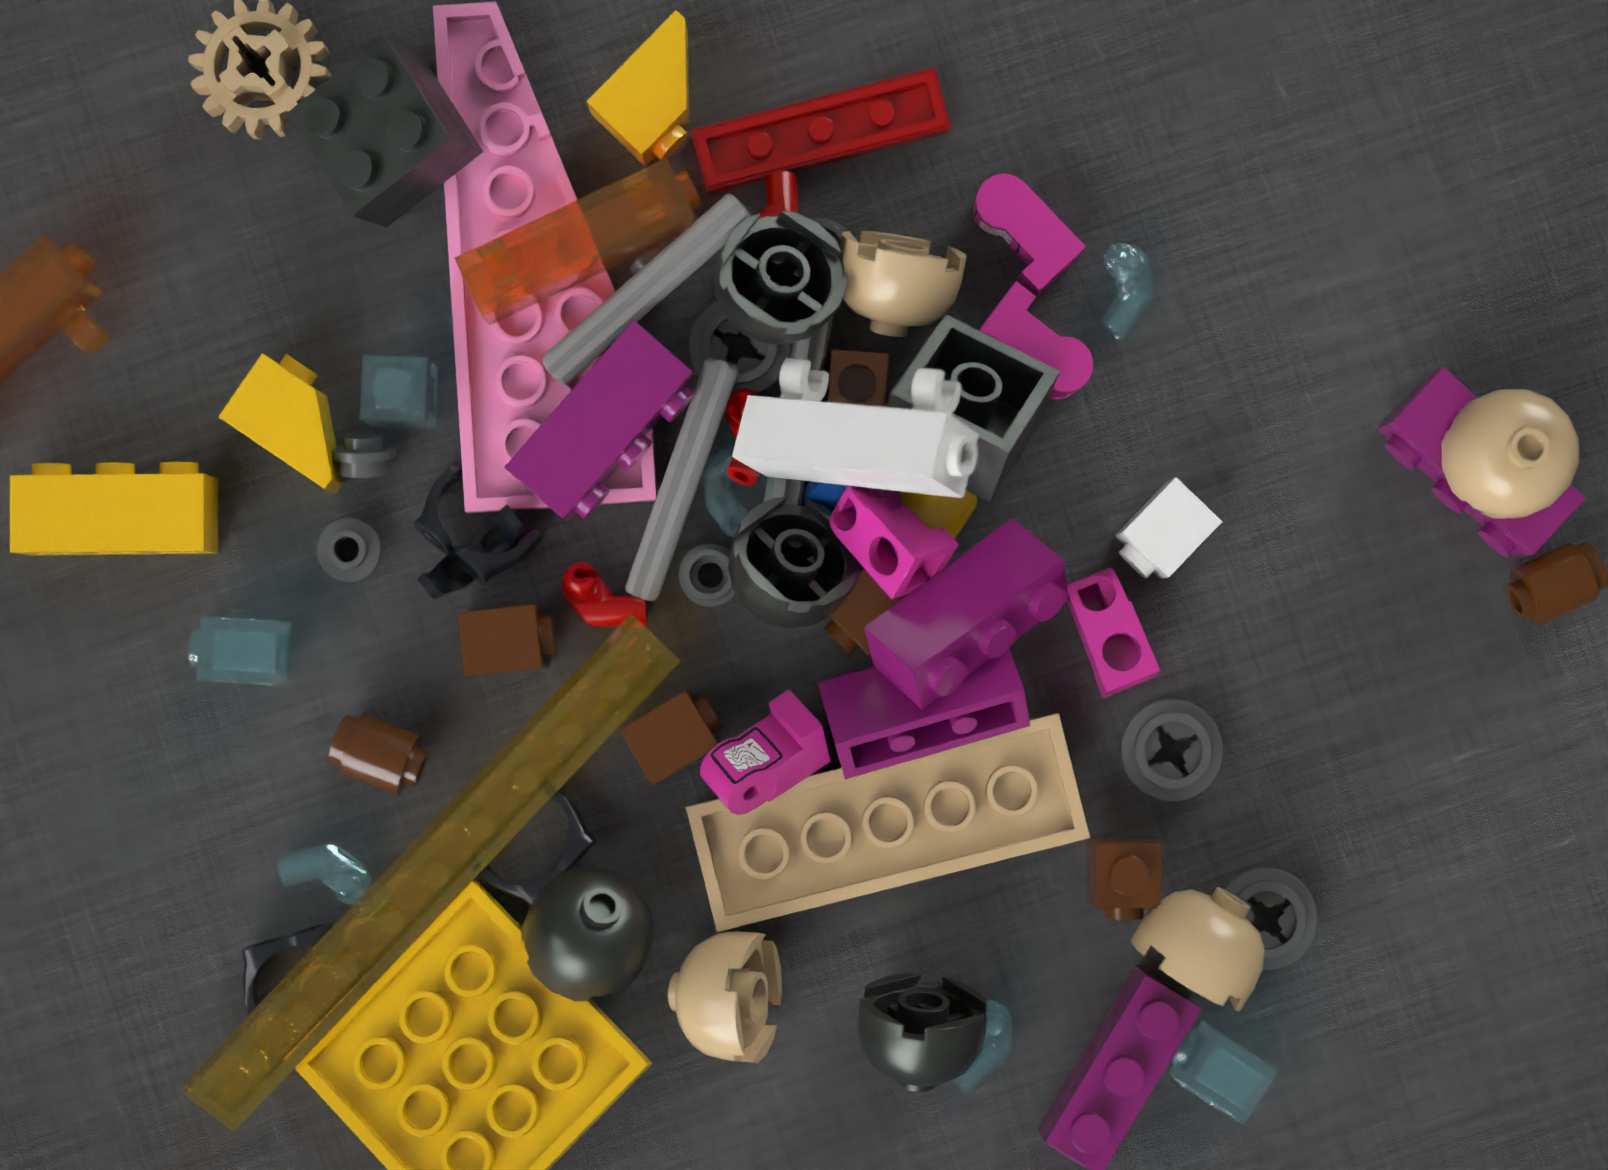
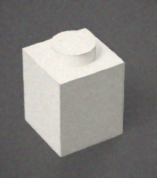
(1166, 530)

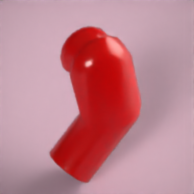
(595, 601)

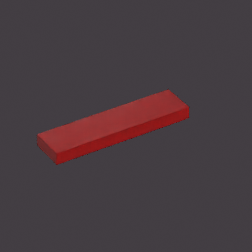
(821, 130)

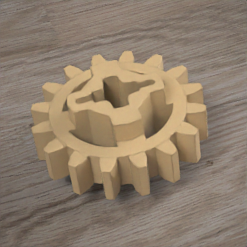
(240, 82)

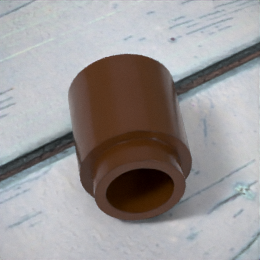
(1557, 582)
(378, 753)

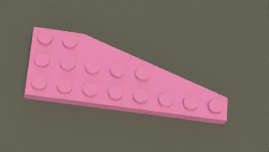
(514, 181)

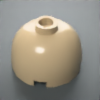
(898, 280)
(1510, 453)
(1205, 944)
(726, 994)

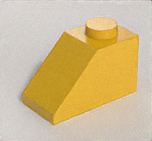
(649, 95)
(287, 418)

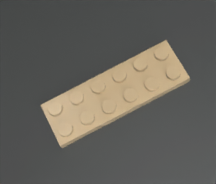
(889, 826)

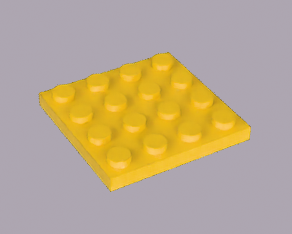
(469, 1054)

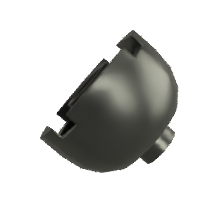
(779, 278)
(790, 564)
(587, 934)
(921, 1032)

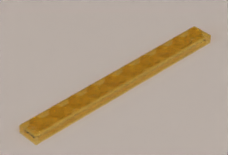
(430, 874)

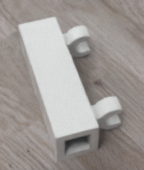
(859, 444)

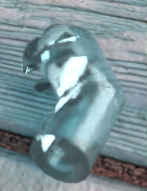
(1134, 288)
(330, 865)

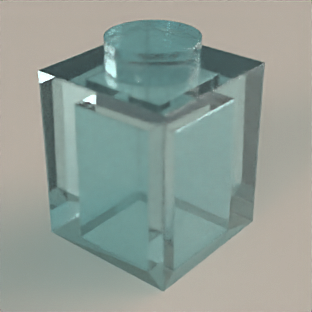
(398, 391)
(240, 650)
(1221, 1071)

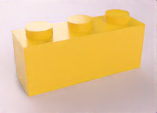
(114, 510)

